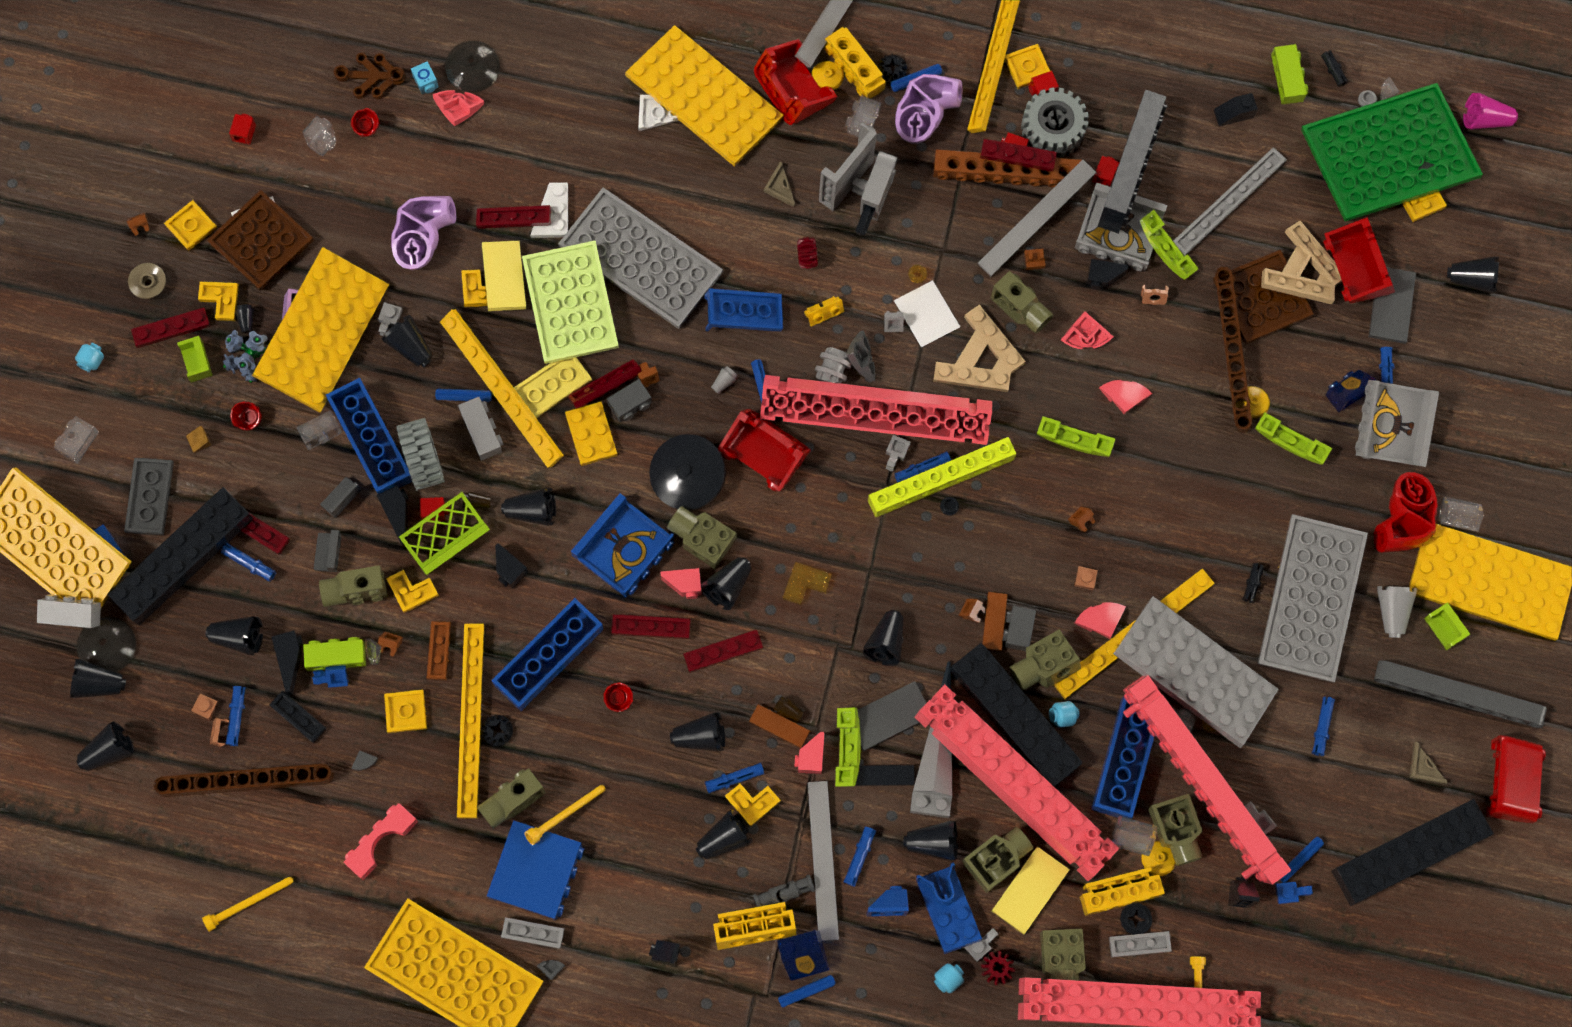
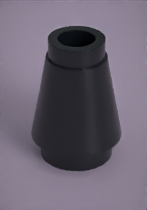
(245, 317)

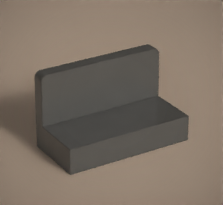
(340, 497)
(327, 551)

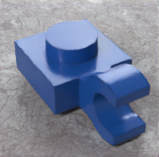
(335, 676)
(1289, 892)

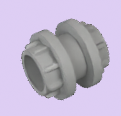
(833, 366)

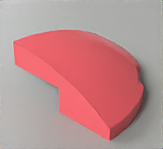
(457, 106)
(1086, 333)
(1125, 394)
(1101, 618)

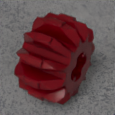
(807, 252)
(995, 974)

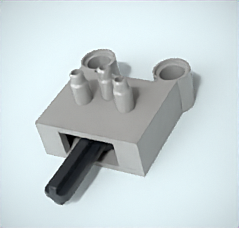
(874, 190)

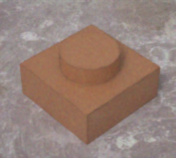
(1085, 578)
(205, 706)

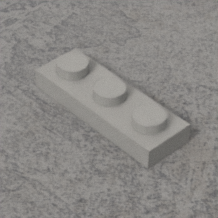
(532, 933)
(1140, 944)

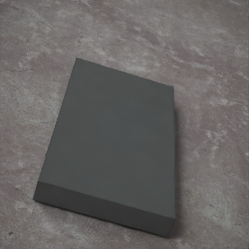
(1392, 312)
(149, 496)
(889, 715)

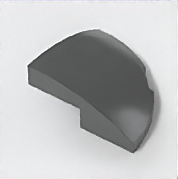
(860, 356)

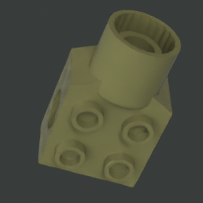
(1020, 302)
(702, 535)
(348, 585)
(1046, 662)
(508, 804)
(1178, 828)
(997, 858)
(1062, 953)

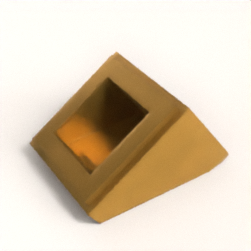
(198, 439)

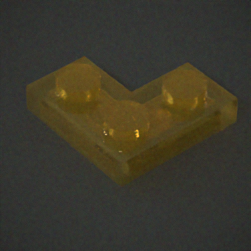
(803, 578)

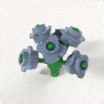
(246, 362)

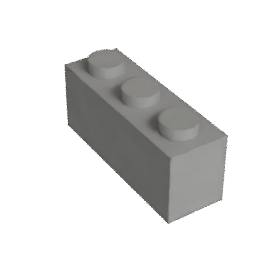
(481, 428)
(68, 611)

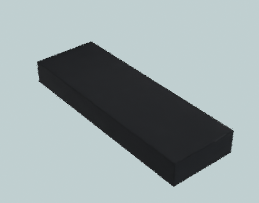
(297, 716)
(886, 775)

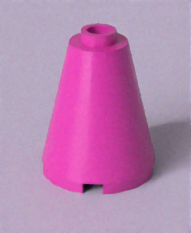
(1488, 113)

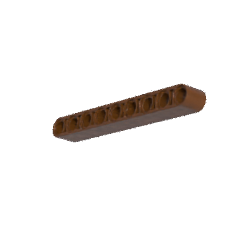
(1233, 340)
(234, 780)

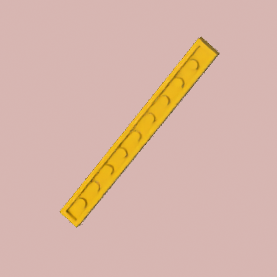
(993, 66)
(501, 388)
(1104, 655)
(470, 721)

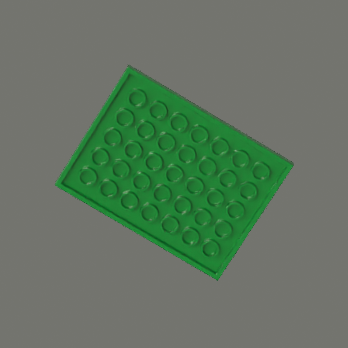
(1376, 152)

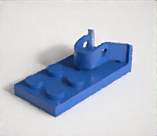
(744, 310)
(948, 909)

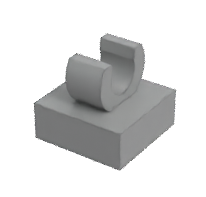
(893, 322)

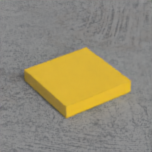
(1026, 64)
(190, 225)
(405, 711)

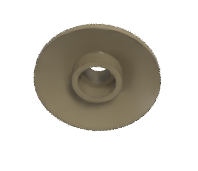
(144, 273)

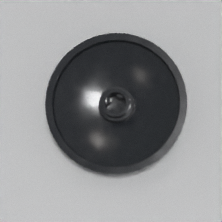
(687, 472)

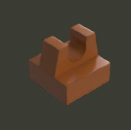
(136, 221)
(1034, 259)
(648, 375)
(1080, 517)
(971, 609)
(391, 641)

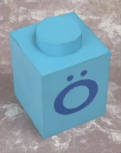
(424, 78)

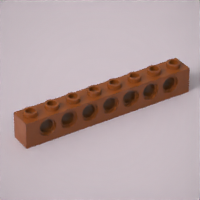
(998, 175)

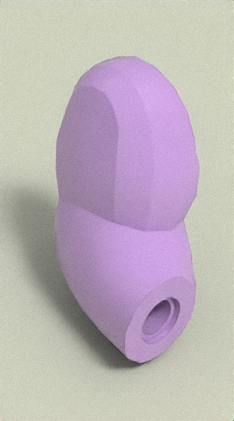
(924, 106)
(417, 229)

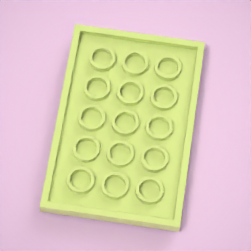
(570, 302)

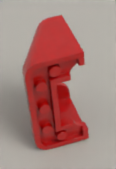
(790, 83)
(1359, 261)
(764, 448)
(1516, 780)

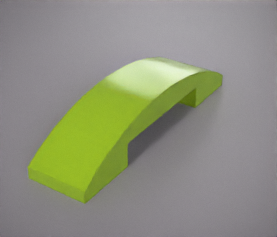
(1165, 247)
(1074, 438)
(1292, 441)
(849, 747)

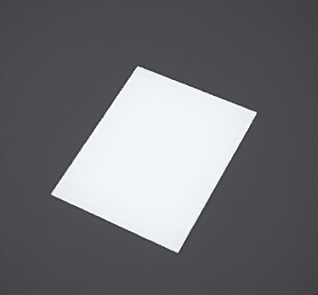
(927, 313)

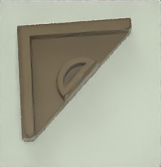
(779, 186)
(1423, 767)

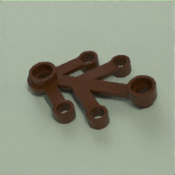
(373, 75)

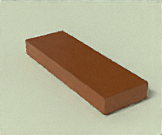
(994, 621)
(438, 650)
(779, 726)

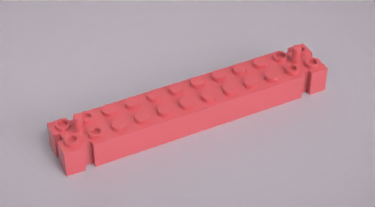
(876, 409)
(1206, 779)
(1016, 782)
(1136, 1004)

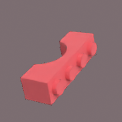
(362, 859)

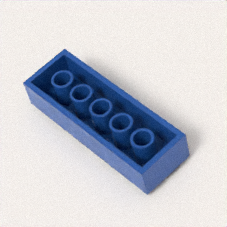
(369, 436)
(547, 654)
(1123, 765)

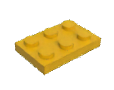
(591, 433)

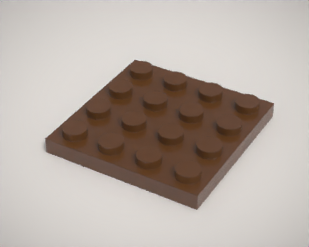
(260, 240)
(1262, 309)

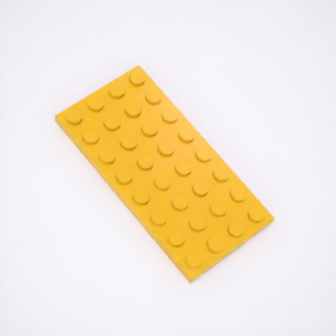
(704, 95)
(320, 330)
(54, 543)
(1493, 581)
(452, 971)

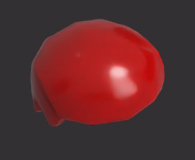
(365, 122)
(246, 415)
(618, 697)

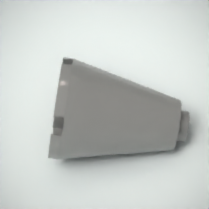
(1396, 608)

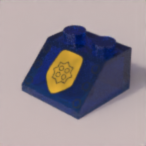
(1348, 390)
(803, 955)

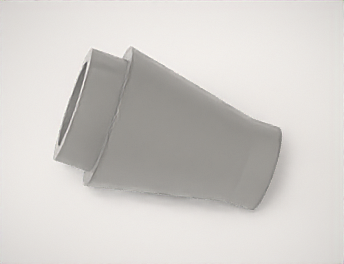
(724, 379)

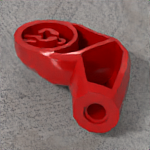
(1412, 515)

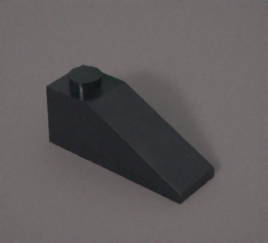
(396, 509)
(288, 655)
(1242, 893)

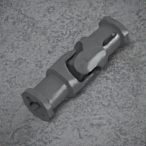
(786, 892)

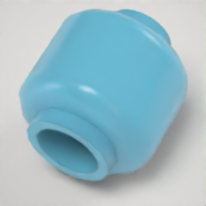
(89, 357)
(1064, 714)
(949, 978)

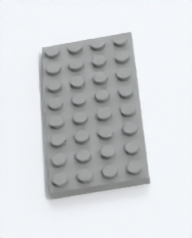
(644, 258)
(1312, 598)
(1196, 671)

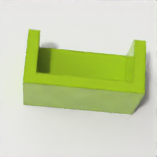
(195, 359)
(1447, 626)

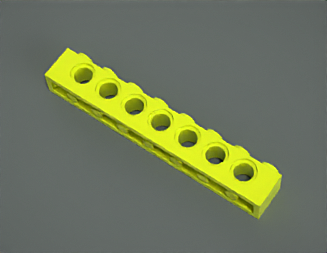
(941, 477)

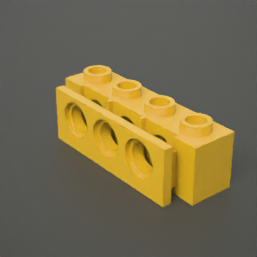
(855, 63)
(1123, 895)
(754, 926)

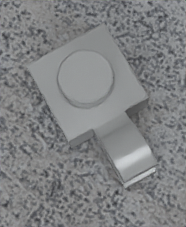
(388, 317)
(896, 450)
(1262, 818)
(980, 948)

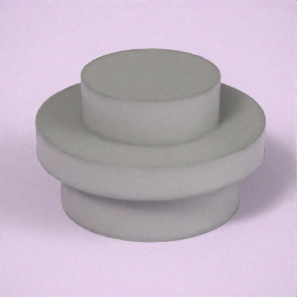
(1366, 98)

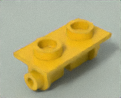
(831, 308)

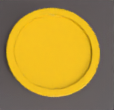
(827, 74)
(1258, 402)
(1159, 860)

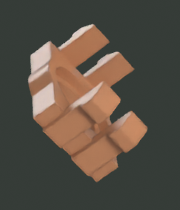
(1147, 293)
(215, 732)

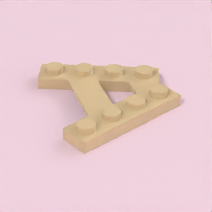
(1289, 279)
(964, 370)

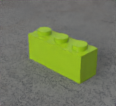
(1289, 74)
(334, 653)

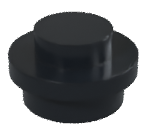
(949, 506)

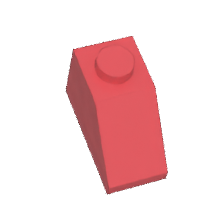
(684, 582)
(811, 756)

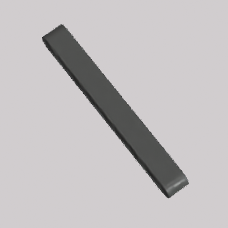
(1460, 694)

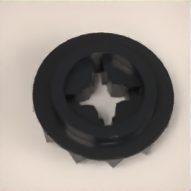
(899, 63)
(500, 738)
(1143, 913)

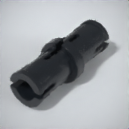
(1334, 68)
(1253, 583)

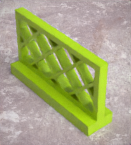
(453, 547)

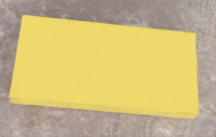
(503, 275)
(552, 385)
(1030, 890)

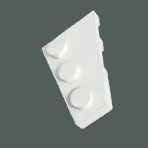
(653, 114)
(557, 198)

